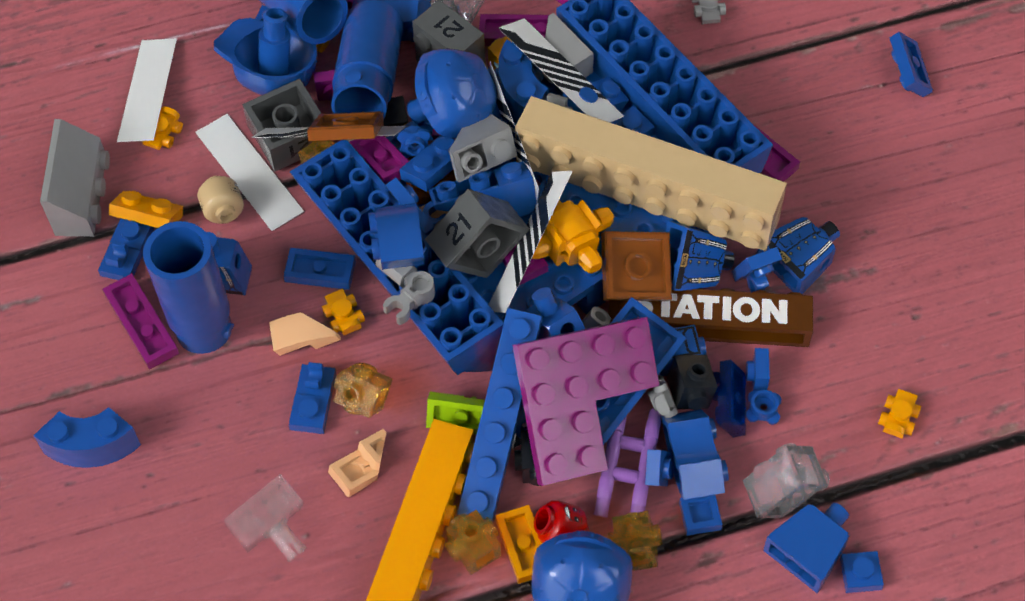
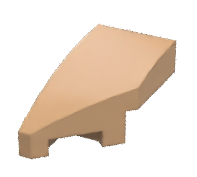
(299, 331)
(361, 466)

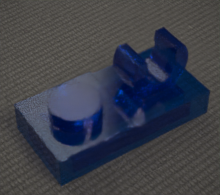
(731, 398)

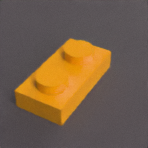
(144, 209)
(519, 540)

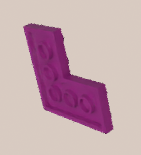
(560, 389)

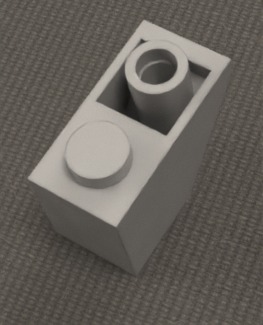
(481, 147)

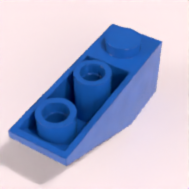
(510, 183)

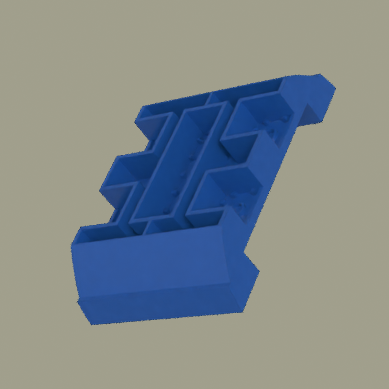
(654, 79)

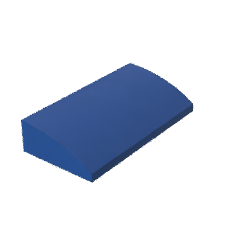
(665, 344)

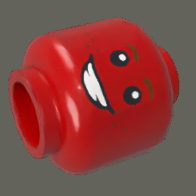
(559, 518)

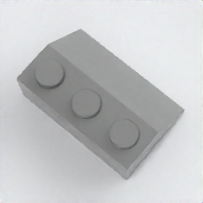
(74, 180)

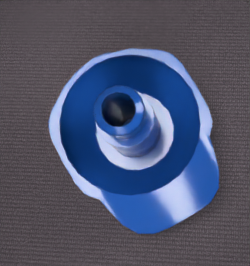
(266, 52)
(452, 91)
(581, 569)

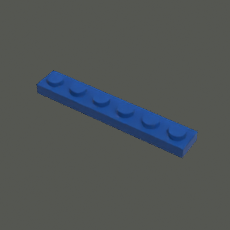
(498, 419)

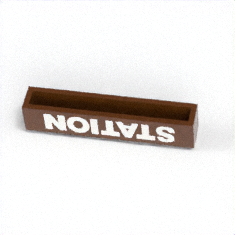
(736, 315)

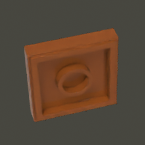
(346, 126)
(636, 266)

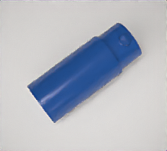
(313, 19)
(367, 58)
(189, 286)

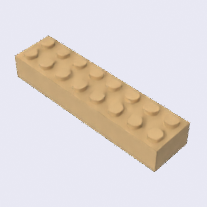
(652, 173)

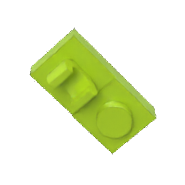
(454, 410)

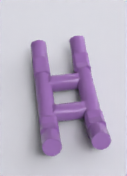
(637, 477)

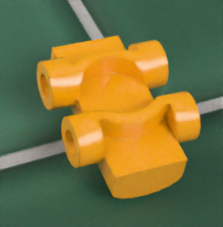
(167, 123)
(341, 308)
(901, 409)

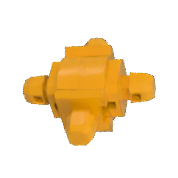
(574, 235)

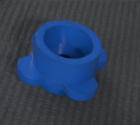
(413, 135)
(767, 398)

